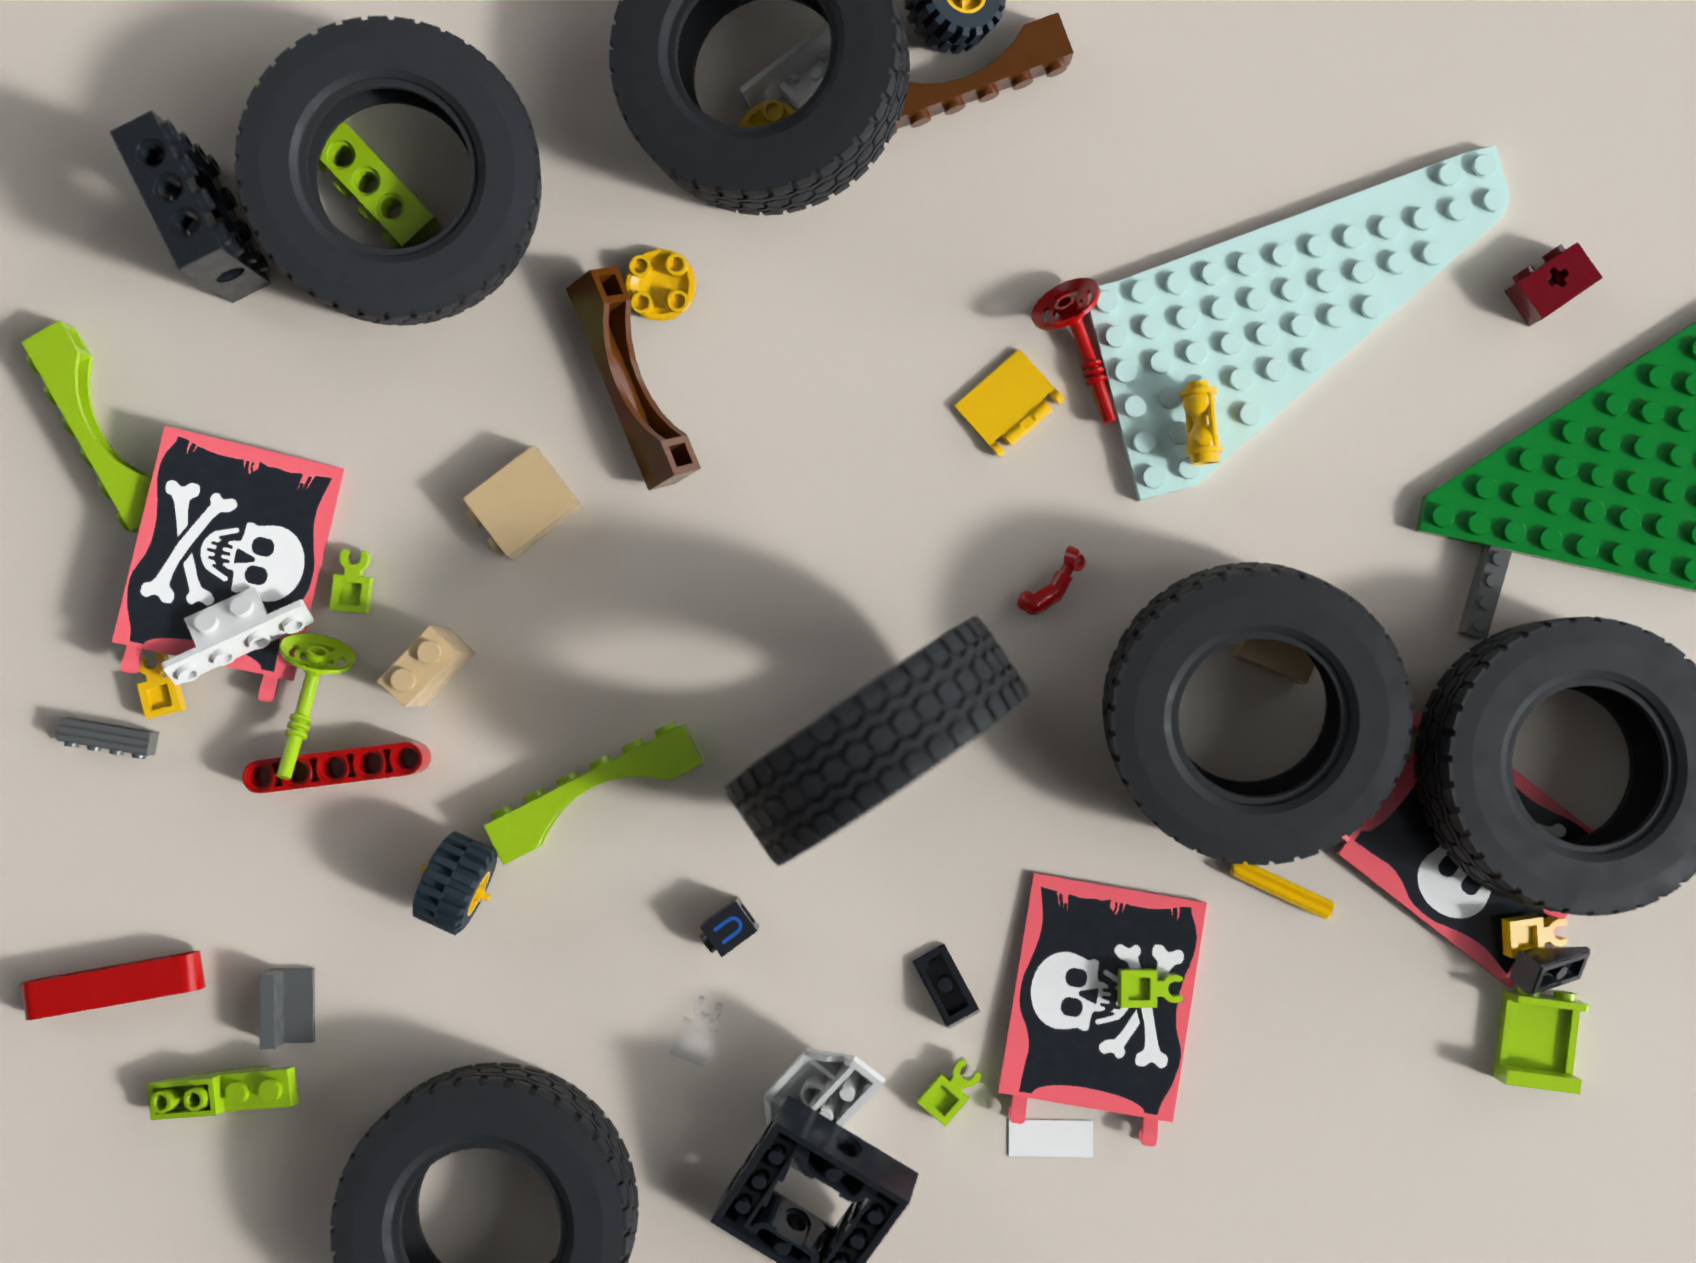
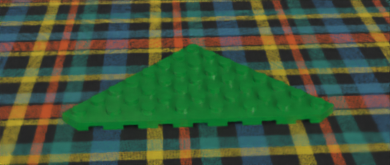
(1595, 480)

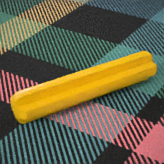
(1283, 889)

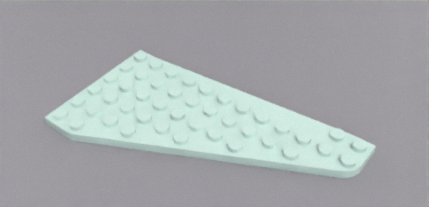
(1277, 308)

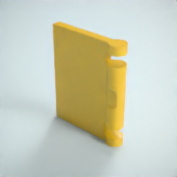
(1008, 402)

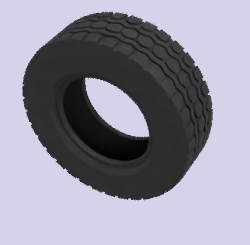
(369, 66)
(771, 164)
(877, 741)
(1471, 786)
(1318, 796)
(498, 1110)

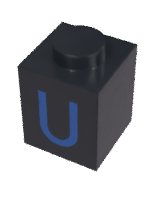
(728, 928)

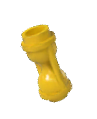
(1202, 436)

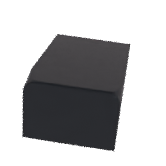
(1548, 967)
(946, 986)

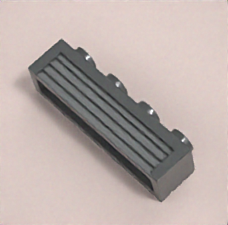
(1484, 592)
(107, 736)

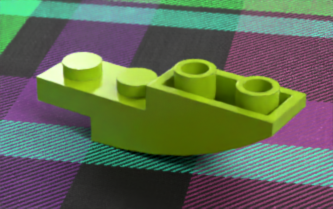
(222, 1092)

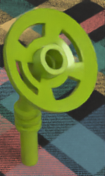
(314, 666)

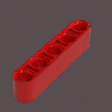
(354, 762)
(112, 985)

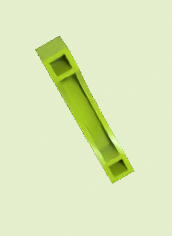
(66, 370)
(527, 827)

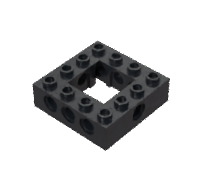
(170, 165)
(854, 1168)

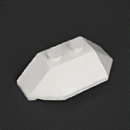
(825, 1082)

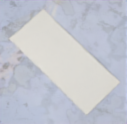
(1051, 1138)

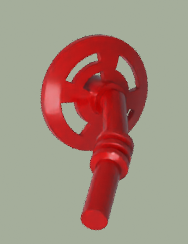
(1071, 315)

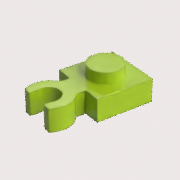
(352, 590)
(1141, 987)
(945, 1095)

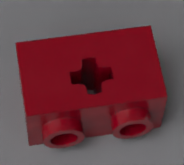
(1572, 275)

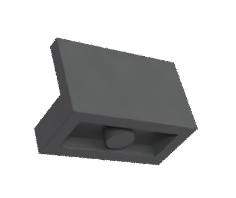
(286, 1007)

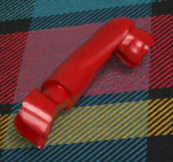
(1053, 593)

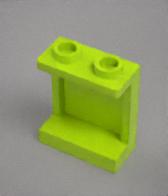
(1538, 1040)

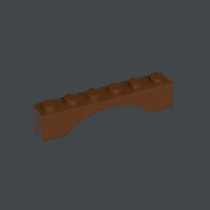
(1037, 50)
(604, 315)

